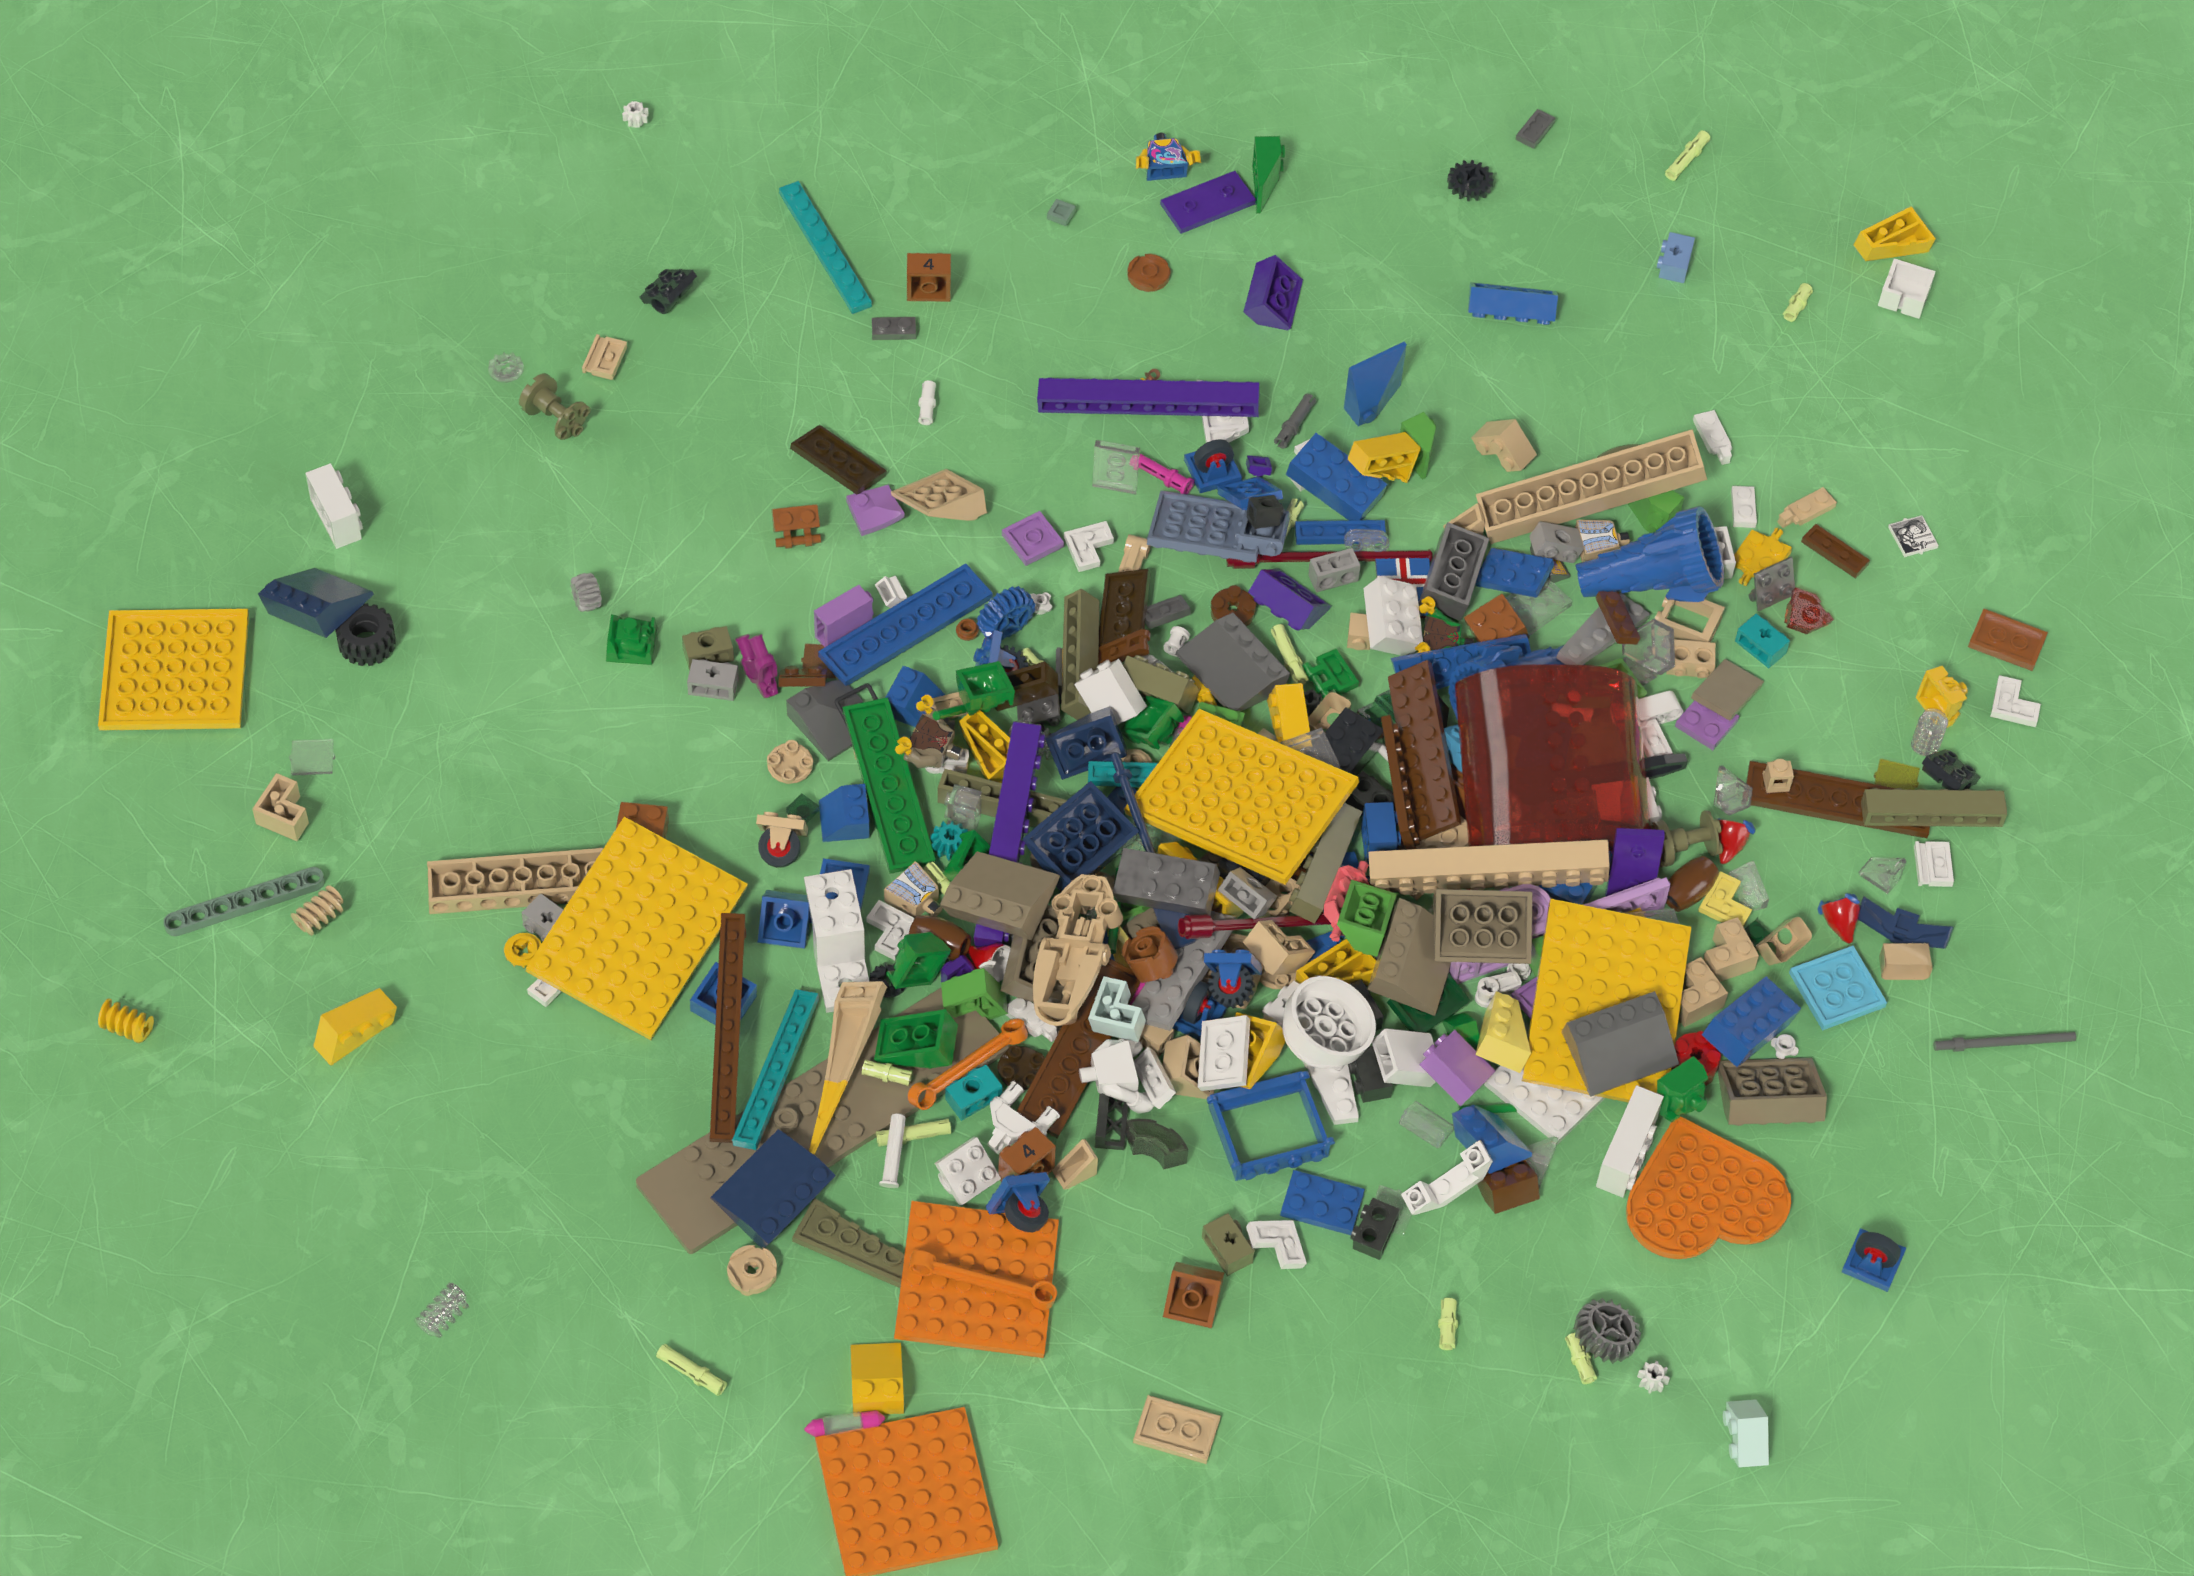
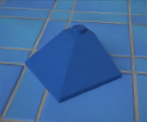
(1373, 384)

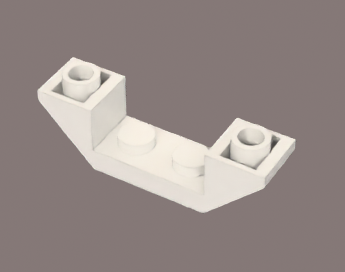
(1427, 1197)

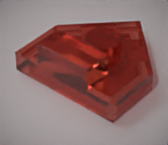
(1805, 612)

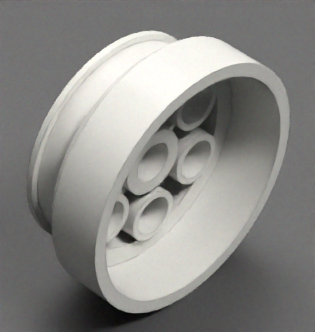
(1328, 1022)

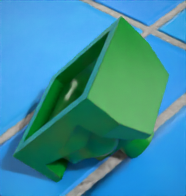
(631, 640)
(984, 687)
(1153, 723)
(969, 846)
(918, 960)
(1683, 1090)

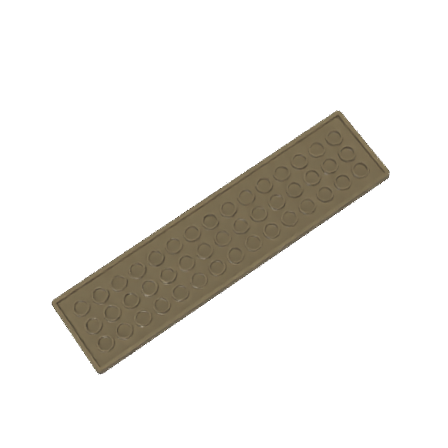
(684, 1182)

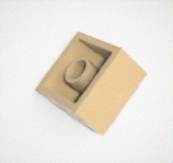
(1182, 1066)

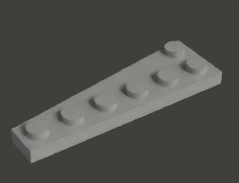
(1596, 635)

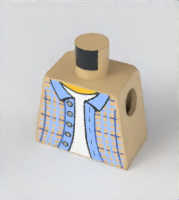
(1599, 537)
(913, 893)

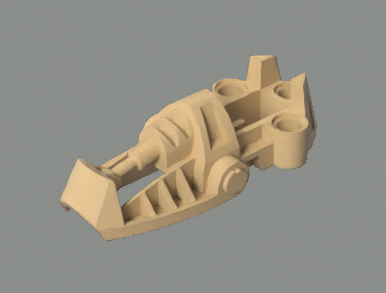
(1077, 949)

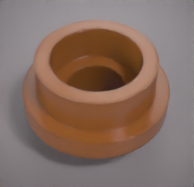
(967, 624)

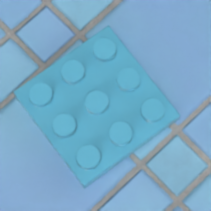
(1837, 987)

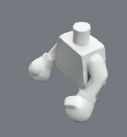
(1116, 1074)

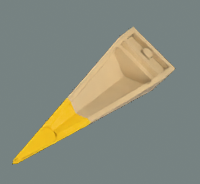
(853, 1020)

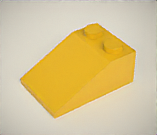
(1264, 1048)
(877, 1378)

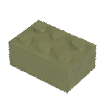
(1162, 683)

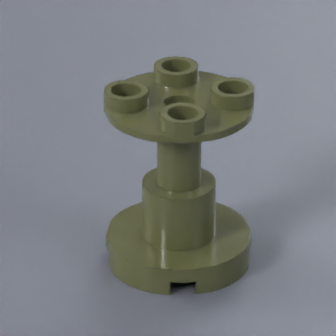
(542, 397)
(1679, 839)

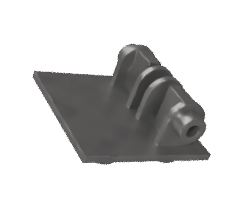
(1773, 584)
(1041, 710)

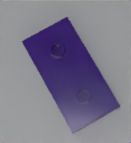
(1207, 202)
(1634, 858)

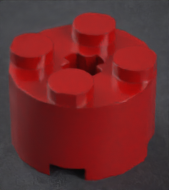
(1698, 1046)

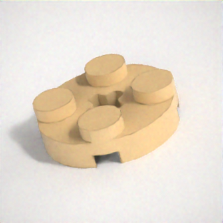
(752, 1283)

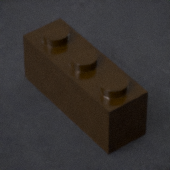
(1031, 684)

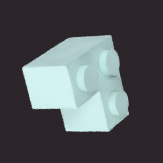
(1112, 1014)
(1749, 1431)

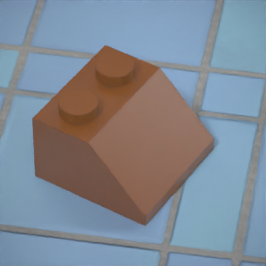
(1193, 1294)

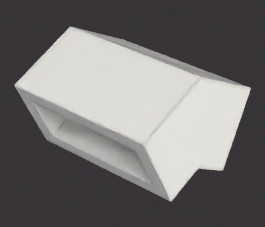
(890, 591)

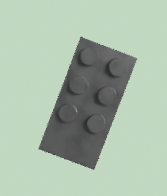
(1454, 570)
(1166, 882)

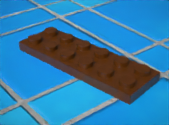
(1400, 782)

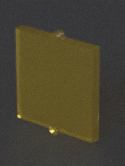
(1896, 775)

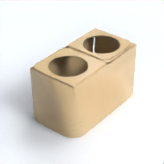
(1331, 700)
(1800, 936)
(1905, 961)

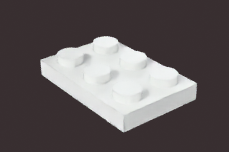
(1224, 1053)

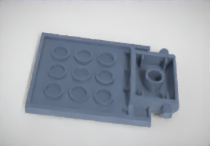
(1212, 528)

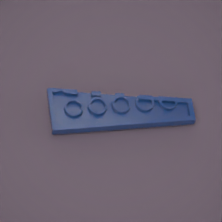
(1447, 659)

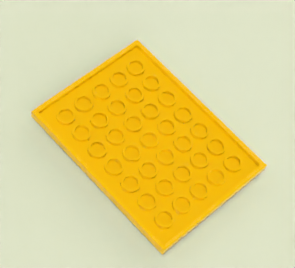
(1243, 796)
(636, 928)
(1593, 963)

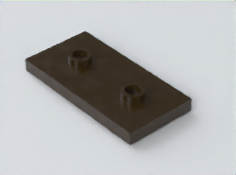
(838, 459)
(1123, 604)

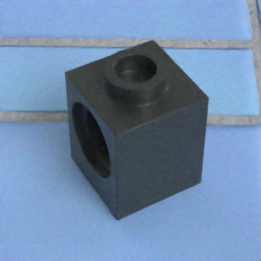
(1264, 511)

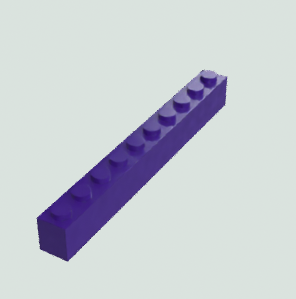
(1148, 397)
(1013, 807)

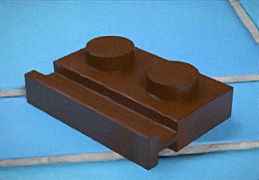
(796, 677)

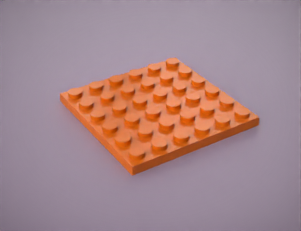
(965, 1314)
(906, 1493)

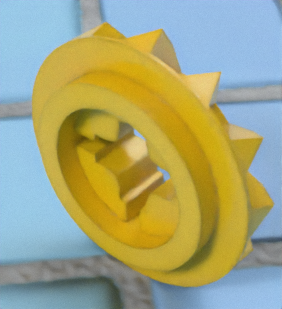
(520, 942)

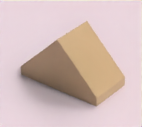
(1471, 520)
(1076, 1165)

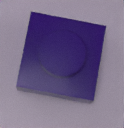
(1258, 465)

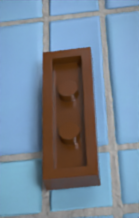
(1835, 551)
(1617, 617)

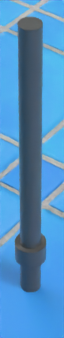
(1959, 1043)

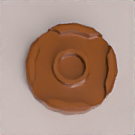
(1148, 272)

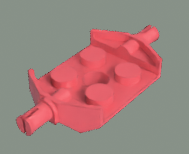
(1338, 891)

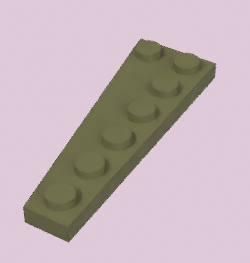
(845, 1242)

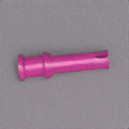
(1170, 477)

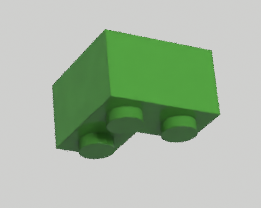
(974, 992)

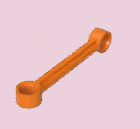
(1012, 1033)
(926, 1264)

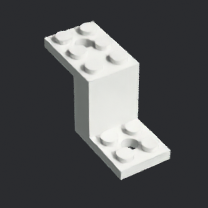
(836, 932)

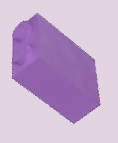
(842, 615)
(1456, 1066)

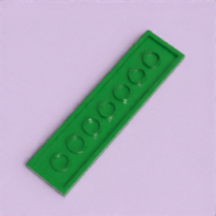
(888, 785)

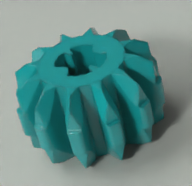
(946, 839)

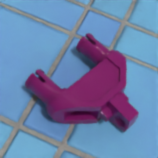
(758, 664)

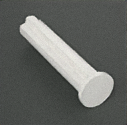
(893, 1151)

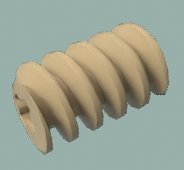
(318, 909)

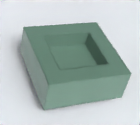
(1061, 212)

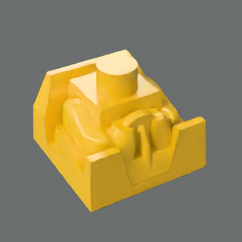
(1942, 693)

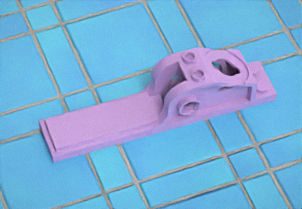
(1647, 896)

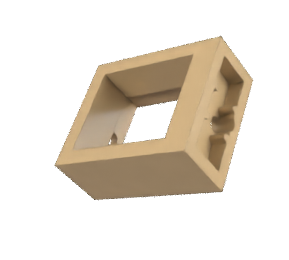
(1704, 608)

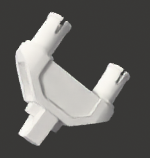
(1011, 1124)

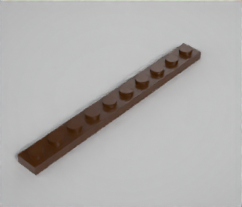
(727, 1027)

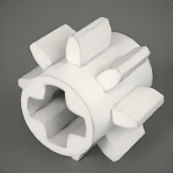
(635, 114)
(1653, 1370)

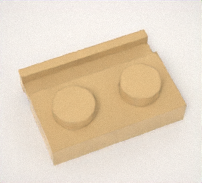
(604, 357)

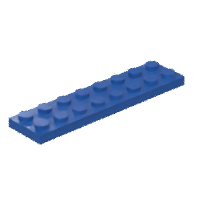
(905, 625)

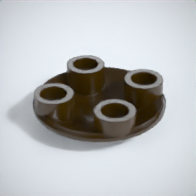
(1019, 1065)

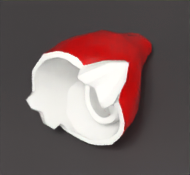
(992, 958)

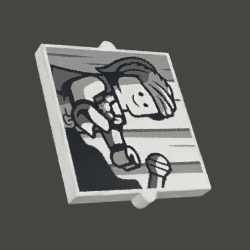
(1913, 536)

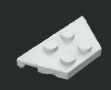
(1224, 427)

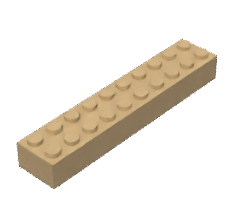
(1592, 486)
(1490, 866)

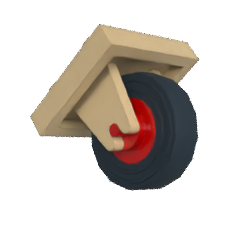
(779, 843)

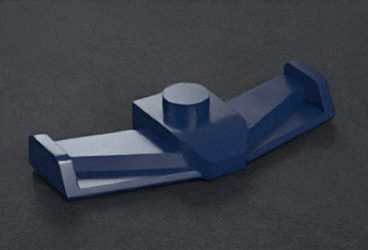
(1903, 926)

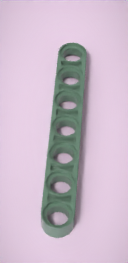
(235, 910)

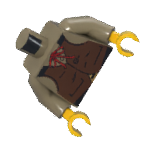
(930, 740)

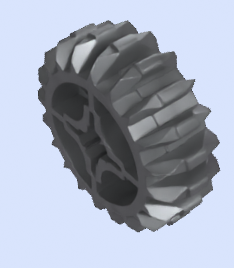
(1607, 1330)

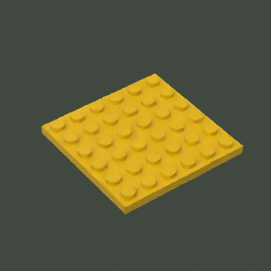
(174, 669)

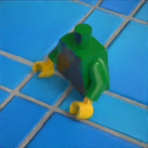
(1438, 629)

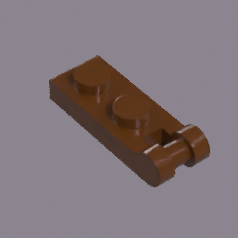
(1125, 647)

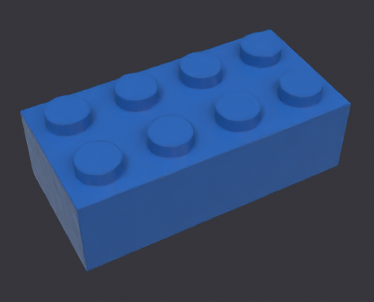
(1334, 480)
(1751, 1021)

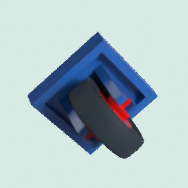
(1212, 465)
(1199, 1007)
(1021, 1202)
(1874, 1259)

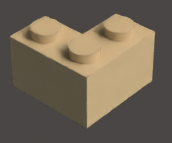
(1507, 442)
(278, 808)
(1277, 951)
(1733, 951)
(1701, 993)

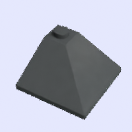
(819, 718)

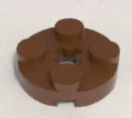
(1233, 597)

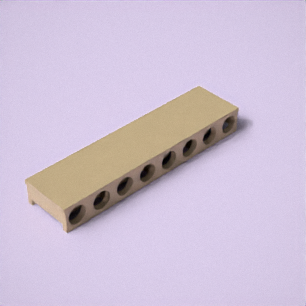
(506, 880)

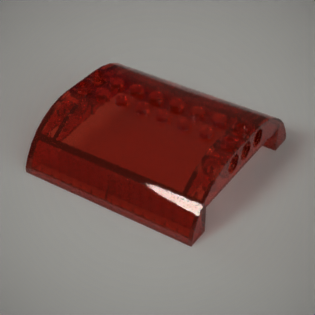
(1551, 754)

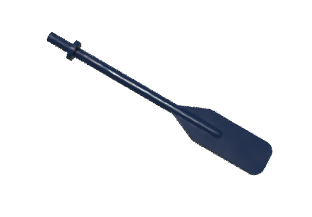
(1167, 919)

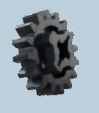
(1470, 180)

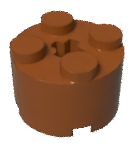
(1150, 955)

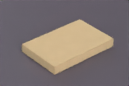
(1176, 1429)

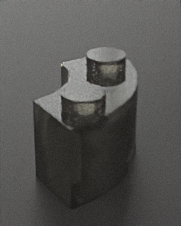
(1156, 1141)

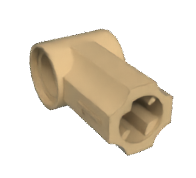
(1134, 553)

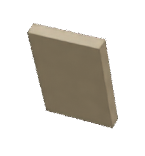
(1727, 689)

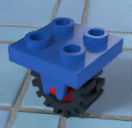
(993, 652)
(1232, 976)

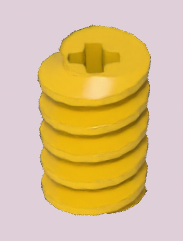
(123, 1022)

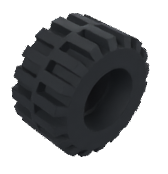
(367, 649)

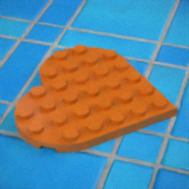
(1704, 1191)

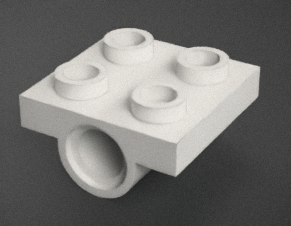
(967, 1171)

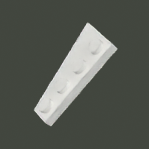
(1336, 1092)

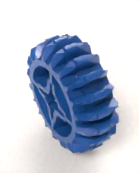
(1006, 612)

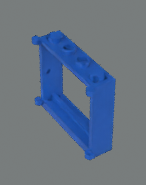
(1261, 1092)

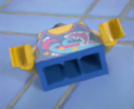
(1166, 158)

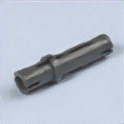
(1291, 426)

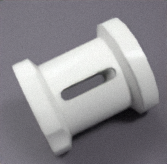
(1177, 640)

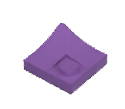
(874, 509)

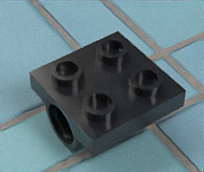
(668, 289)
(1947, 768)

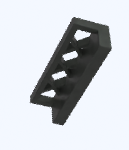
(1103, 1119)

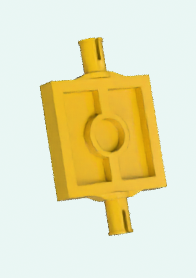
(1759, 553)

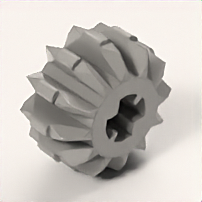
(586, 592)

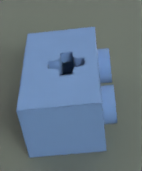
(1676, 257)

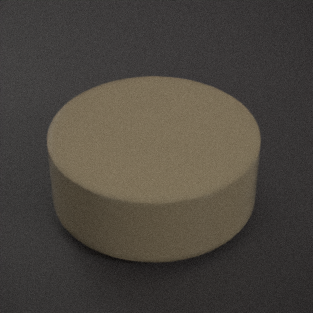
(786, 1119)

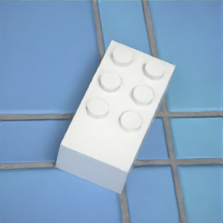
(1630, 1142)

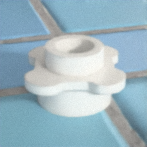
(1045, 606)
(1784, 1040)

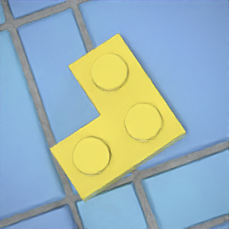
(1719, 902)

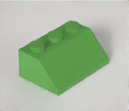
(1365, 916)

